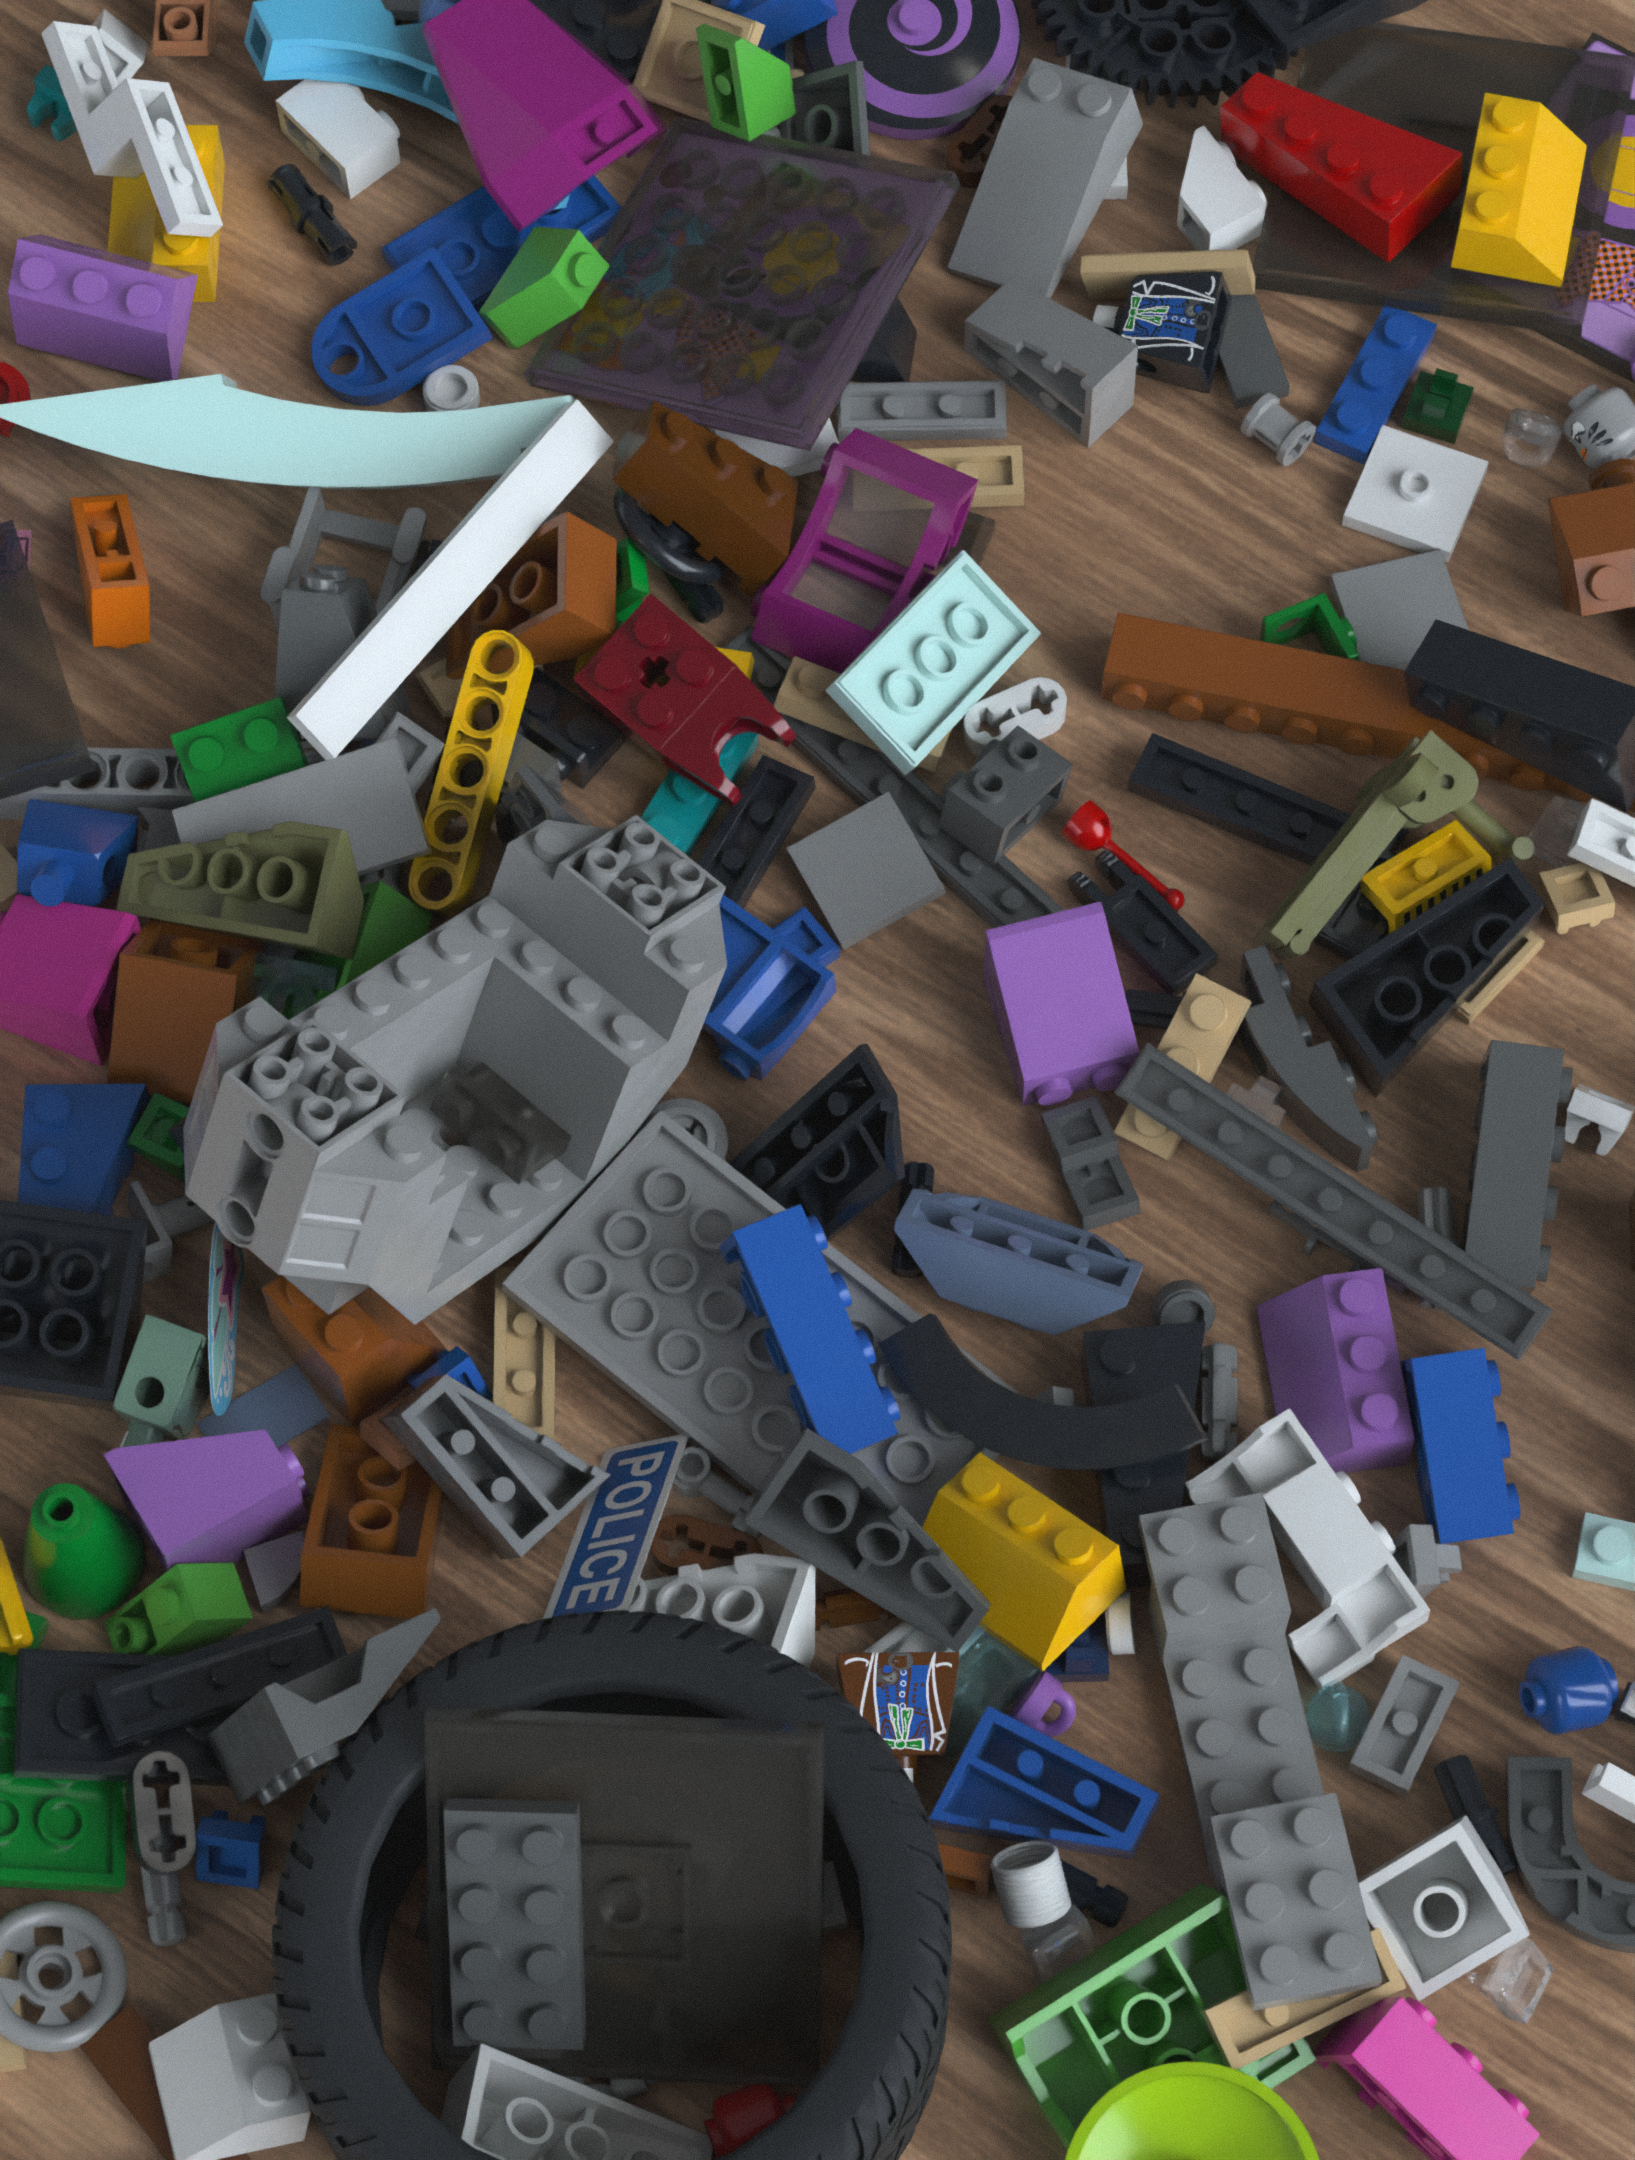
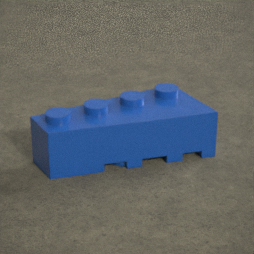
(811, 1329)

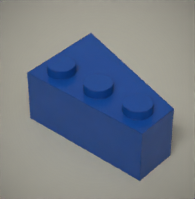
(78, 1144)
(1460, 1446)
(1036, 1789)

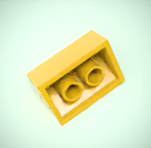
(1519, 193)
(139, 230)
(1026, 1557)

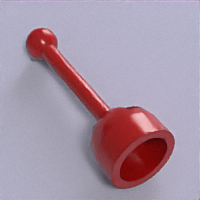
(1092, 830)

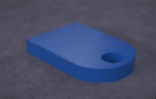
(398, 331)

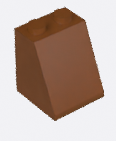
(168, 1001)
(356, 1352)

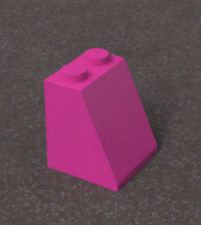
(62, 974)

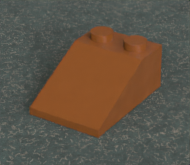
(549, 596)
(369, 1532)

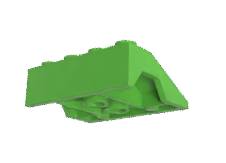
(1132, 2010)

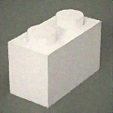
(339, 133)

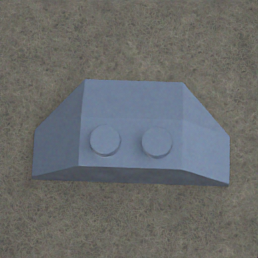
(1014, 1261)

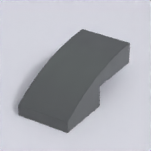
(1090, 1163)

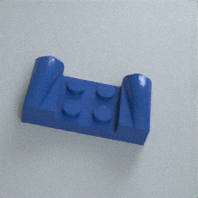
(764, 995)

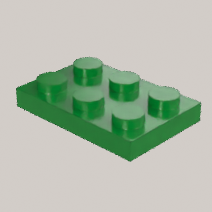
(239, 749)

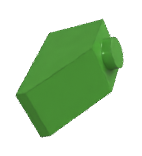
(743, 84)
(543, 285)

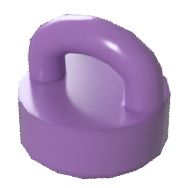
(1036, 1700)

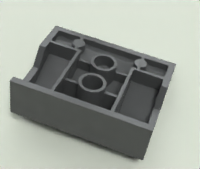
(298, 1726)

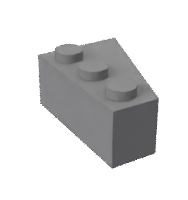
(1054, 359)

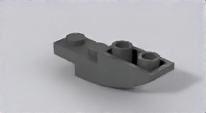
(1312, 1079)

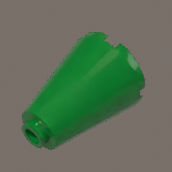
(80, 1553)

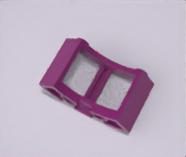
(863, 552)

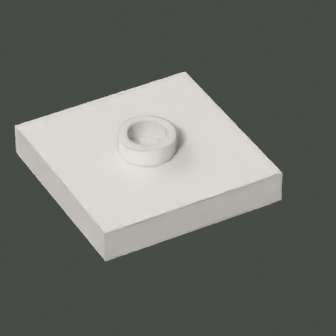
(1415, 493)

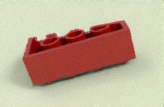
(1342, 163)

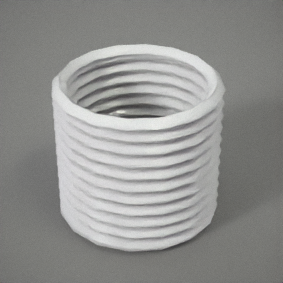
(1030, 1884)

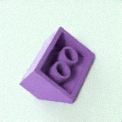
(100, 306)
(1339, 1369)

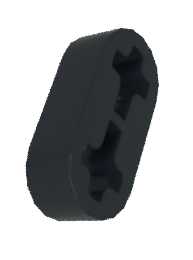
(146, 1814)

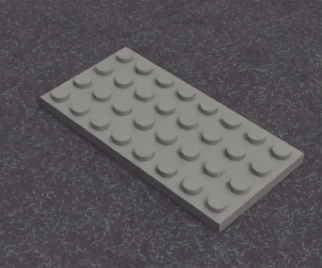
(656, 1308)

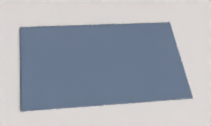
(280, 1405)

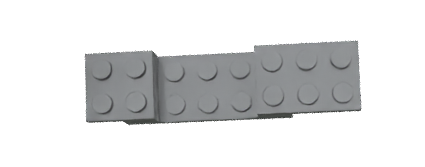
(1249, 1753)

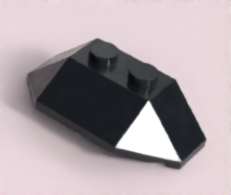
(832, 1146)

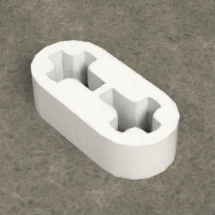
(1013, 709)

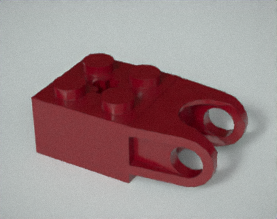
(689, 715)

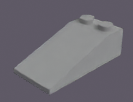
(1045, 177)

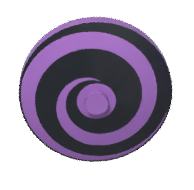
(921, 59)

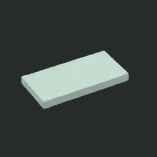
(933, 662)

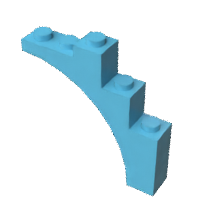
(346, 44)

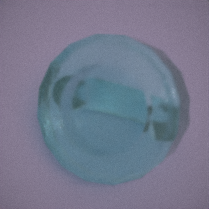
(1337, 1717)

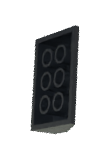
(68, 1302)

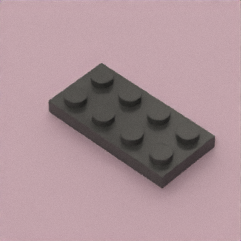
(515, 1923)

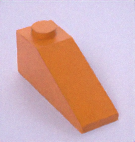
(111, 571)

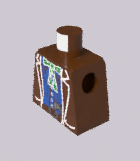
(904, 1699)

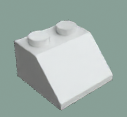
(1442, 1907)
(229, 2082)

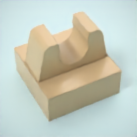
(1576, 896)

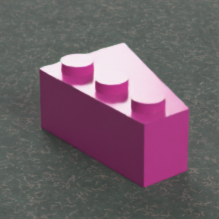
(1427, 2083)

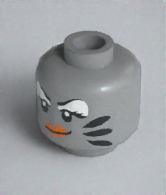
(1601, 425)

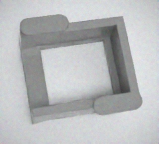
(319, 522)

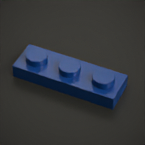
(1375, 383)

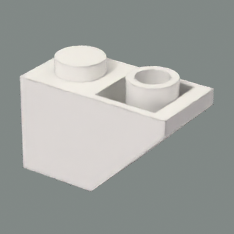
(1215, 200)

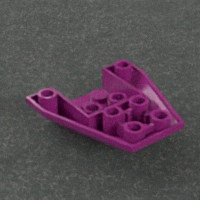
(534, 103)

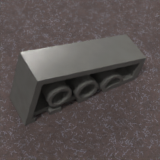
(1514, 1160)

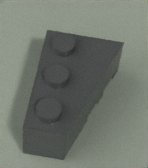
(491, 1465)

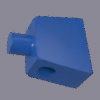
(73, 852)

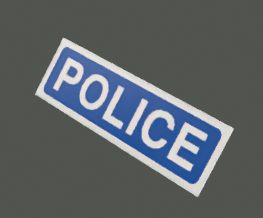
(617, 1528)

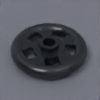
(665, 545)

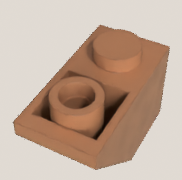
(185, 27)

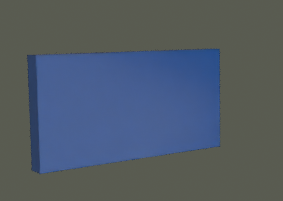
(482, 242)

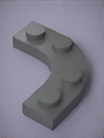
(1552, 1861)

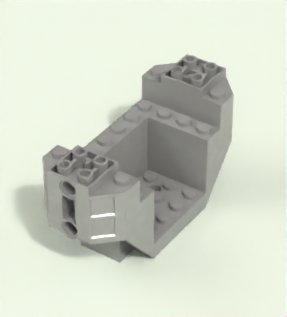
(564, 981)

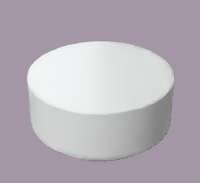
(451, 389)
(1120, 1625)

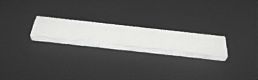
(450, 580)

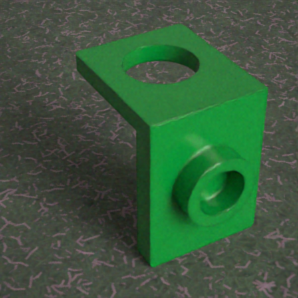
(1315, 616)

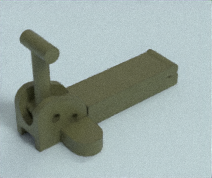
(1412, 791)

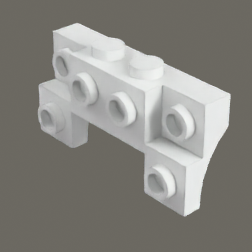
(1329, 1543)

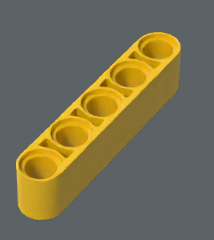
(463, 746)

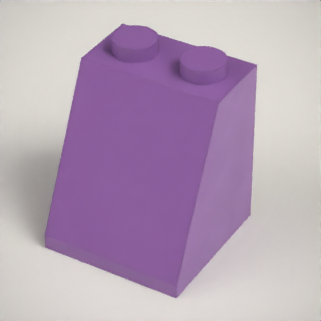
(1059, 1004)
(210, 1494)

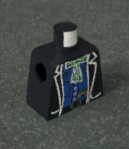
(1175, 324)

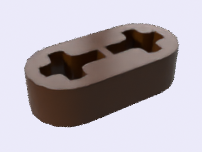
(972, 138)
(702, 1536)

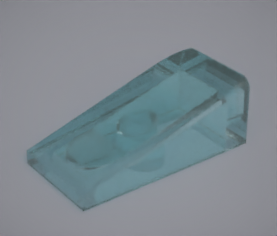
(986, 1676)

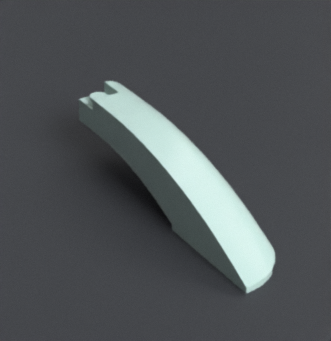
(248, 437)

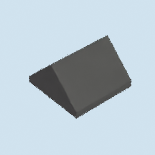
(830, 109)

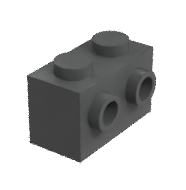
(1003, 794)

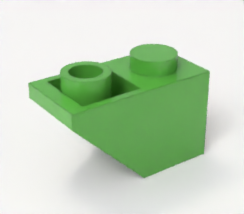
(181, 1611)

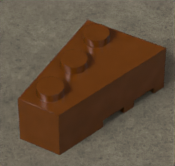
(712, 490)

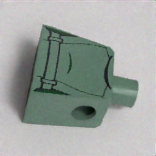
(166, 1365)

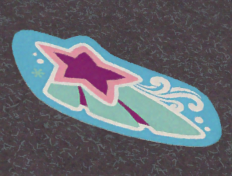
(224, 1288)

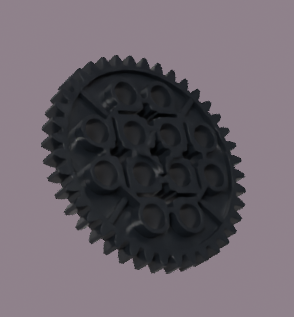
(1163, 44)

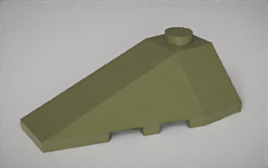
(265, 886)

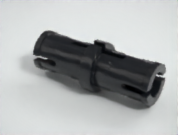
(312, 214)

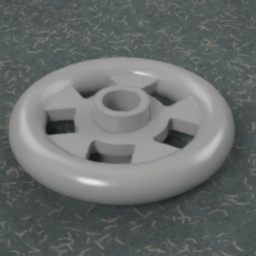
(102, 1990)

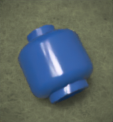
(1568, 1690)

